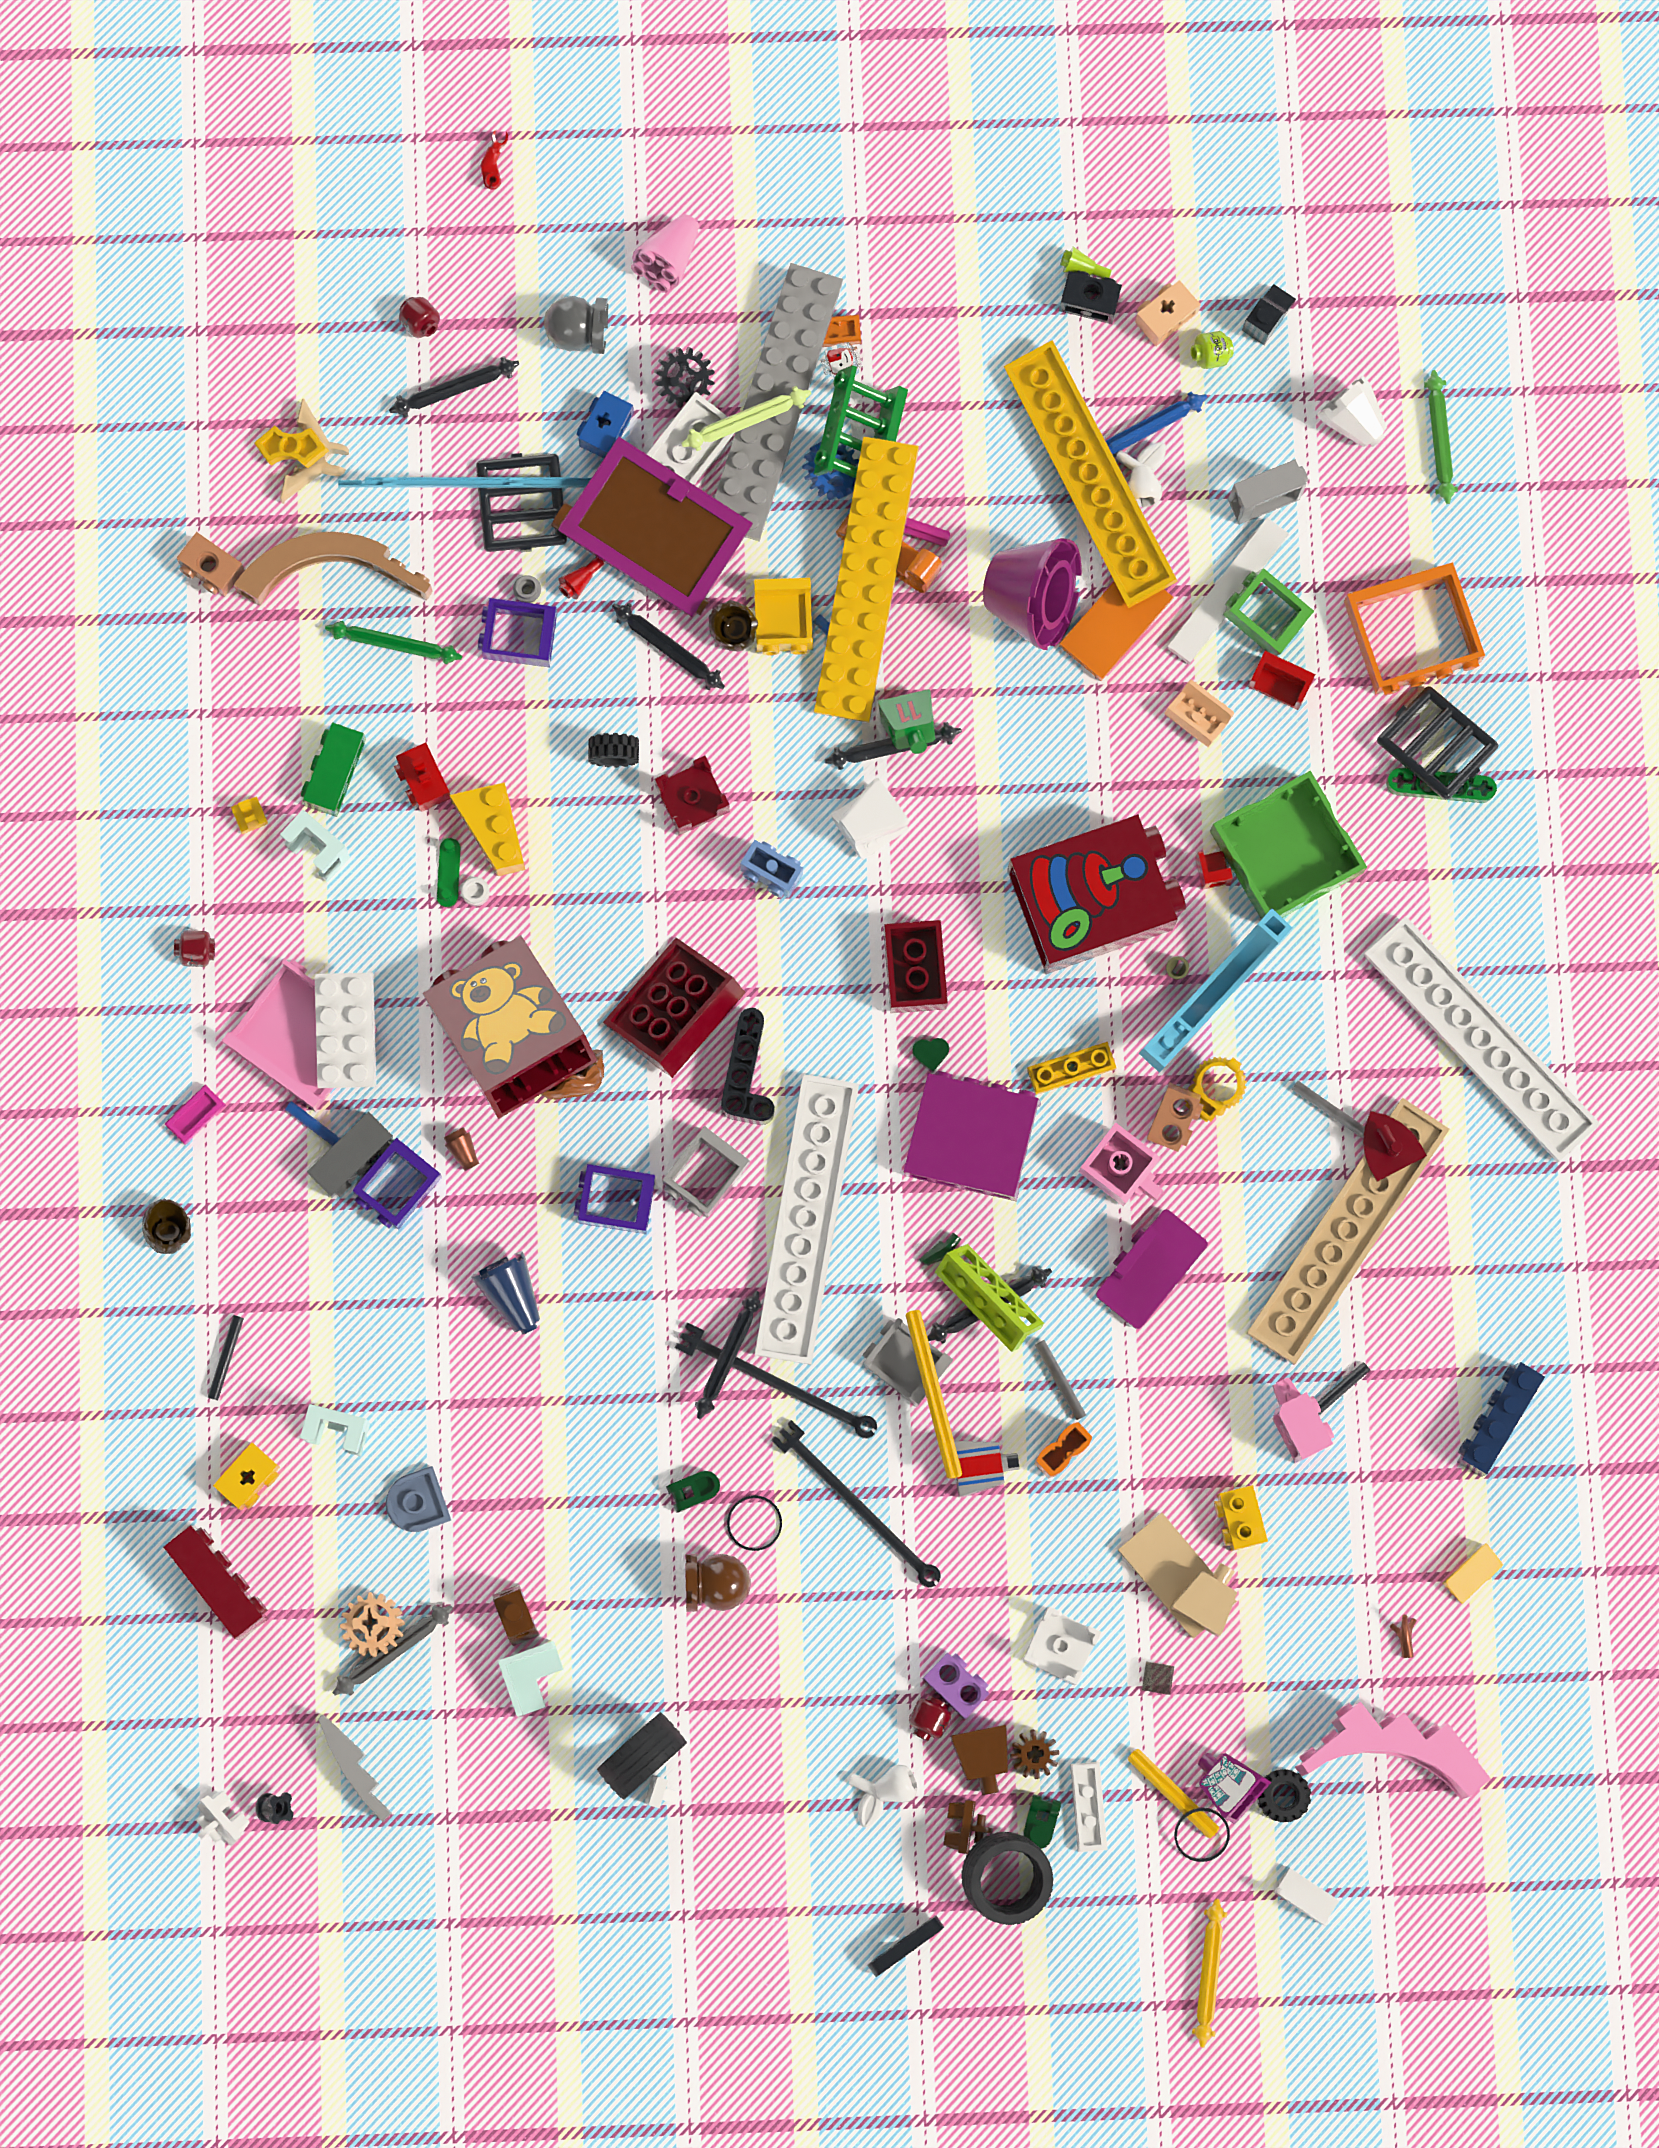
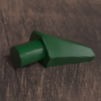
(939, 1251)

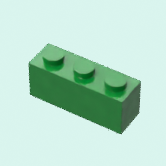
(333, 769)

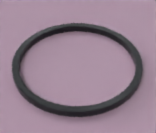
(728, 1523)
(1202, 1859)

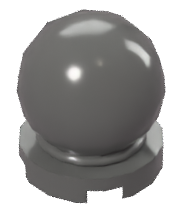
(575, 324)

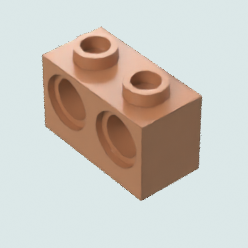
(1169, 1115)

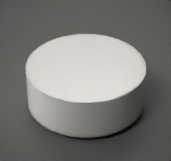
(475, 891)

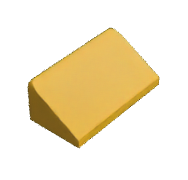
(1473, 1573)

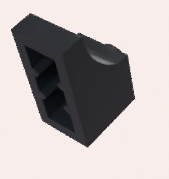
(1268, 314)

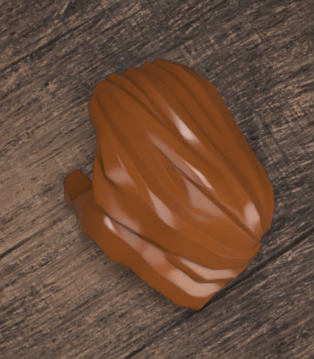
(581, 1083)

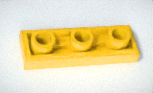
(1054, 1072)

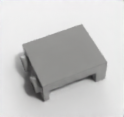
(896, 1362)

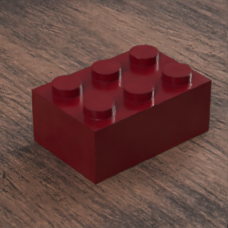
(915, 966)

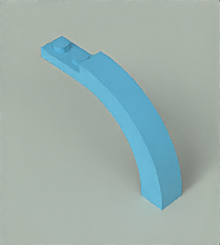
(1215, 990)

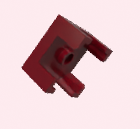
(692, 796)

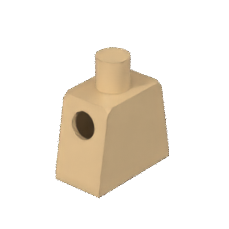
(1208, 1600)

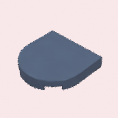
(417, 1502)

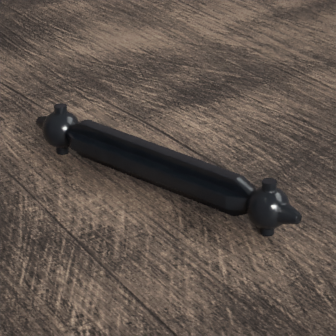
(454, 386)
(668, 646)
(884, 748)
(967, 1317)
(728, 1355)

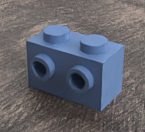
(771, 868)

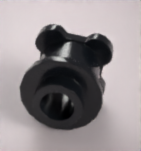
(274, 1808)

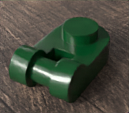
(704, 1487)
(1037, 1830)

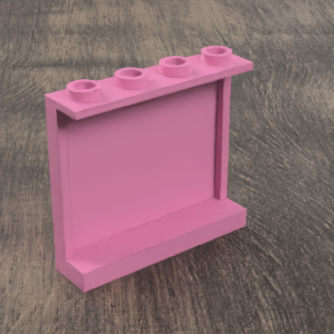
(281, 1035)

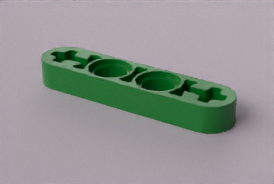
(1444, 777)

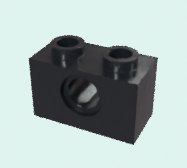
(1098, 309)

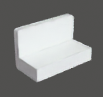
(1306, 1896)

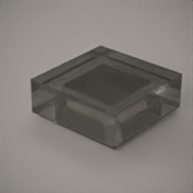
(1157, 1678)

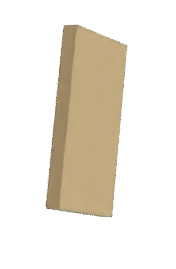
(1165, 1564)

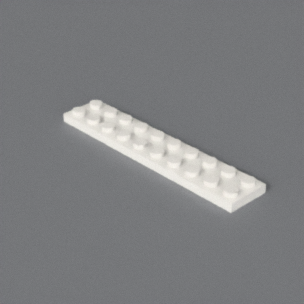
(1481, 1039)
(806, 1219)

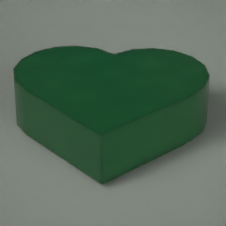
(930, 1053)

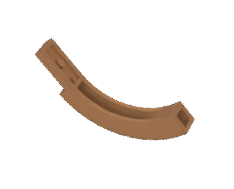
(320, 548)

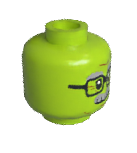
(1212, 350)

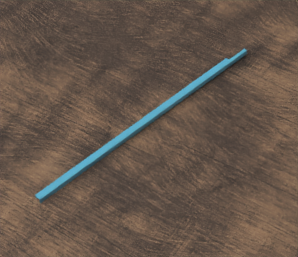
(466, 482)

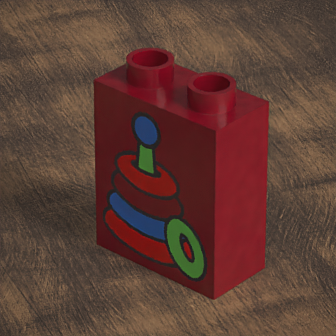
(1095, 893)

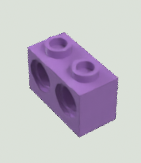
(951, 1690)

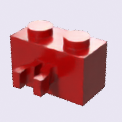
(422, 776)

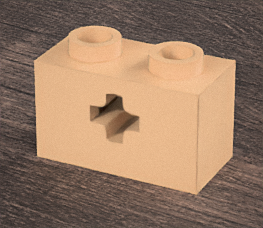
(1161, 326)

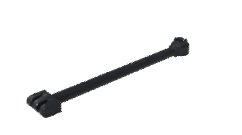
(697, 1343)
(793, 1441)

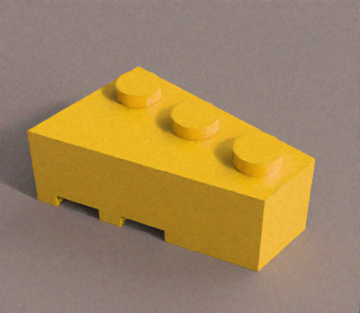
(492, 825)

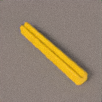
(1172, 1792)

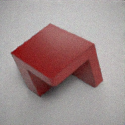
(1213, 870)

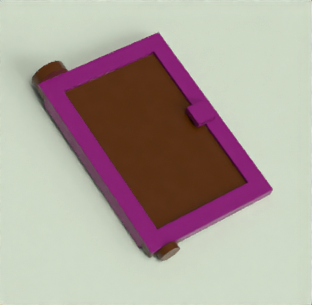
(654, 527)

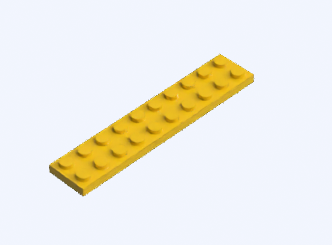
(1090, 474)
(866, 579)

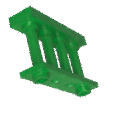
(885, 427)

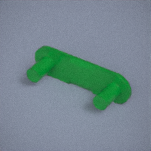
(448, 872)

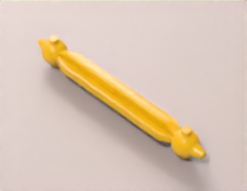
(1209, 1973)

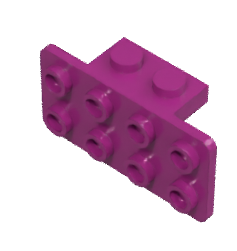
(1151, 1268)

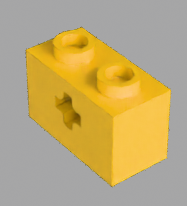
(232, 1480)

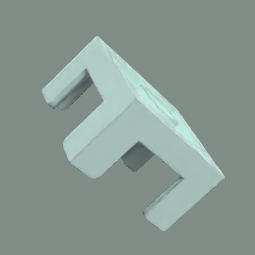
(305, 829)
(337, 1421)

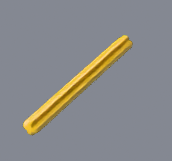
(933, 1394)

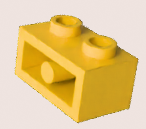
(1241, 1518)

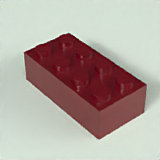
(216, 1583)

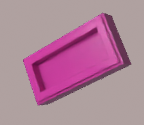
(195, 1114)

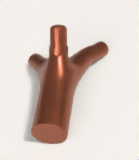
(1405, 1635)

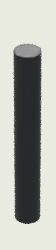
(225, 1357)
(1343, 1386)

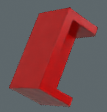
(1281, 680)

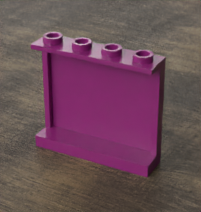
(971, 1135)

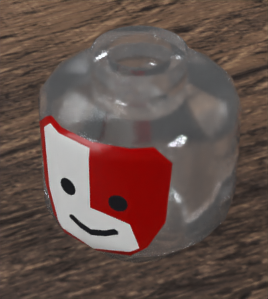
(840, 357)

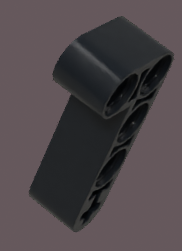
(746, 1064)

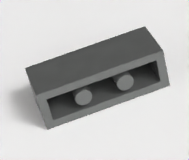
(351, 1155)

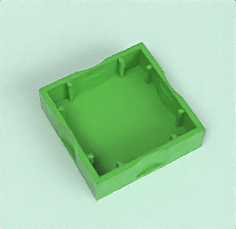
(1288, 848)

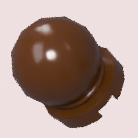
(717, 1582)

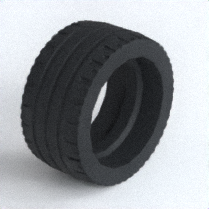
(641, 1755)
(1034, 1899)

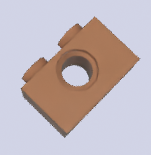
(201, 550)

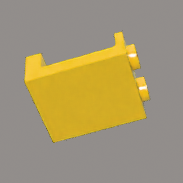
(783, 615)

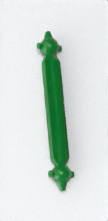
(393, 642)

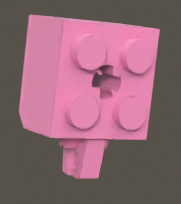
(1138, 1164)
(1299, 1421)

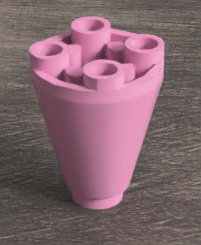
(666, 253)

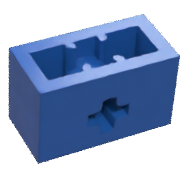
(608, 408)

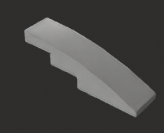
(348, 1758)

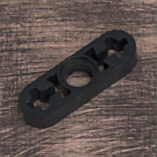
(905, 1946)

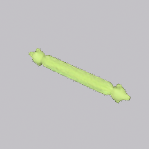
(746, 418)

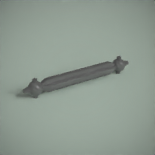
(410, 1637)

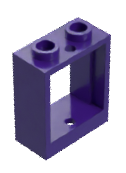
(544, 612)
(415, 1161)
(645, 1201)

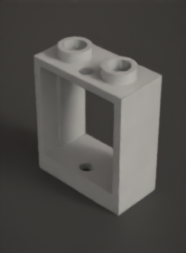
(1268, 491)
(723, 1149)

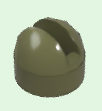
(1172, 963)

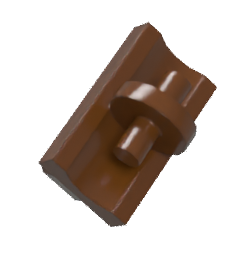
(965, 1812)

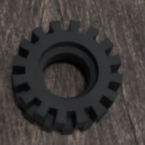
(613, 750)
(1301, 1801)

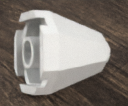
(1356, 414)

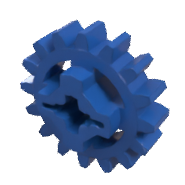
(834, 484)

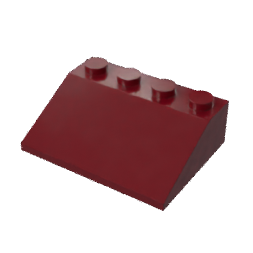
(674, 1007)

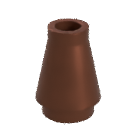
(462, 1148)

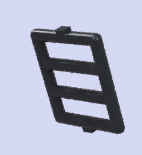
(489, 519)
(1448, 711)

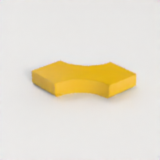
(280, 446)

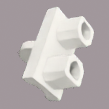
(212, 1809)

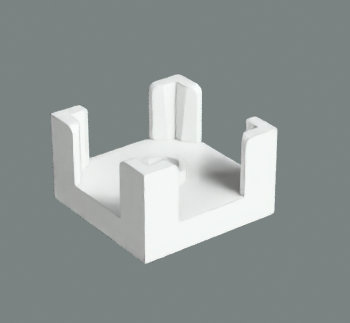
(1061, 1646)

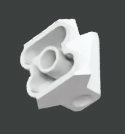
(871, 820)

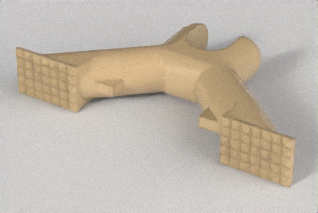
(305, 475)

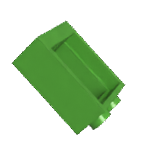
(1251, 629)

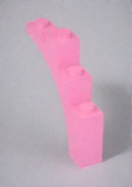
(1438, 1752)

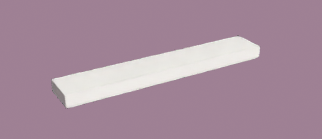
(1210, 612)

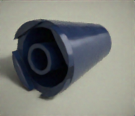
(510, 1292)

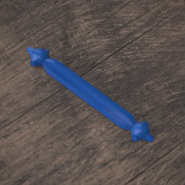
(1155, 422)

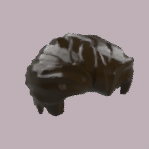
(733, 626)
(166, 1226)

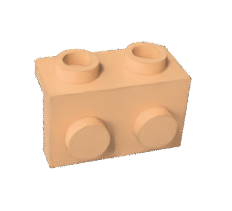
(1199, 713)

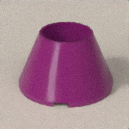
(1035, 589)

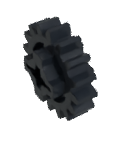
(672, 379)

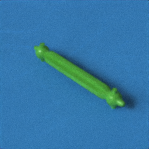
(1440, 436)

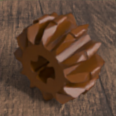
(1041, 1761)

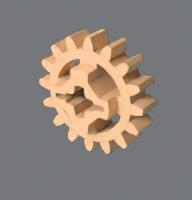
(371, 1612)

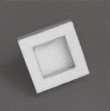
(658, 1792)

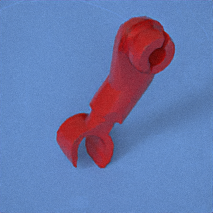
(489, 166)

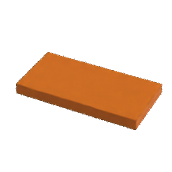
(1111, 629)

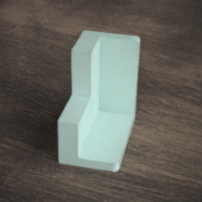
(522, 1672)

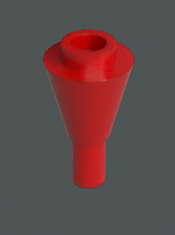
(575, 582)

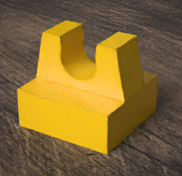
(249, 815)

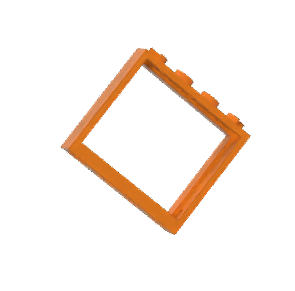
(1401, 586)

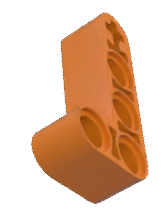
(914, 567)

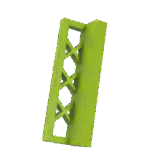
(985, 1298)

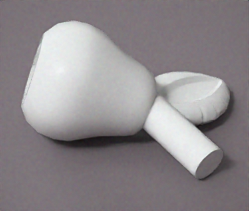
(1143, 482)
(895, 1786)

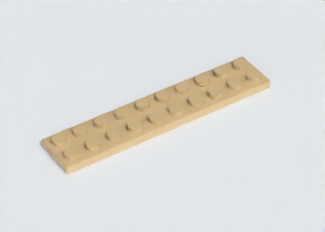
(1340, 1244)

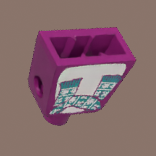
(1230, 1785)

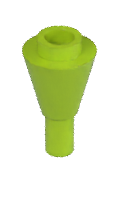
(1077, 261)

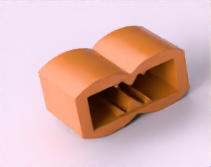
(1057, 1455)

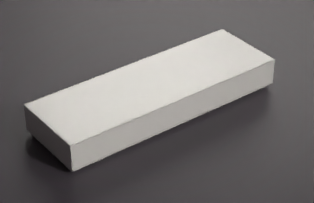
(1088, 1807)

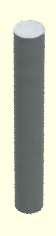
(1329, 1108)
(1060, 1380)

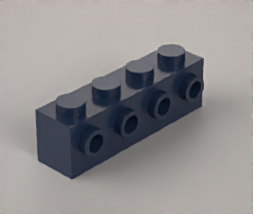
(1500, 1419)

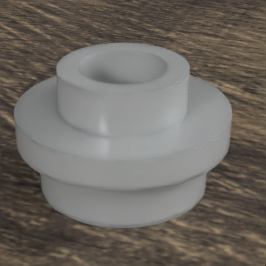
(527, 580)

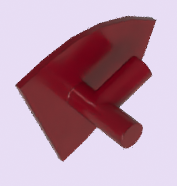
(1389, 1145)

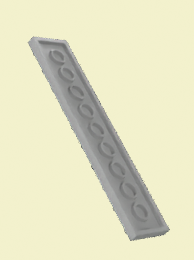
(785, 362)

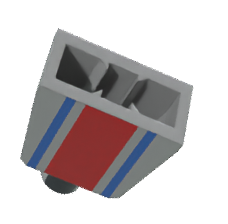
(982, 1466)

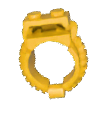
(1217, 1107)

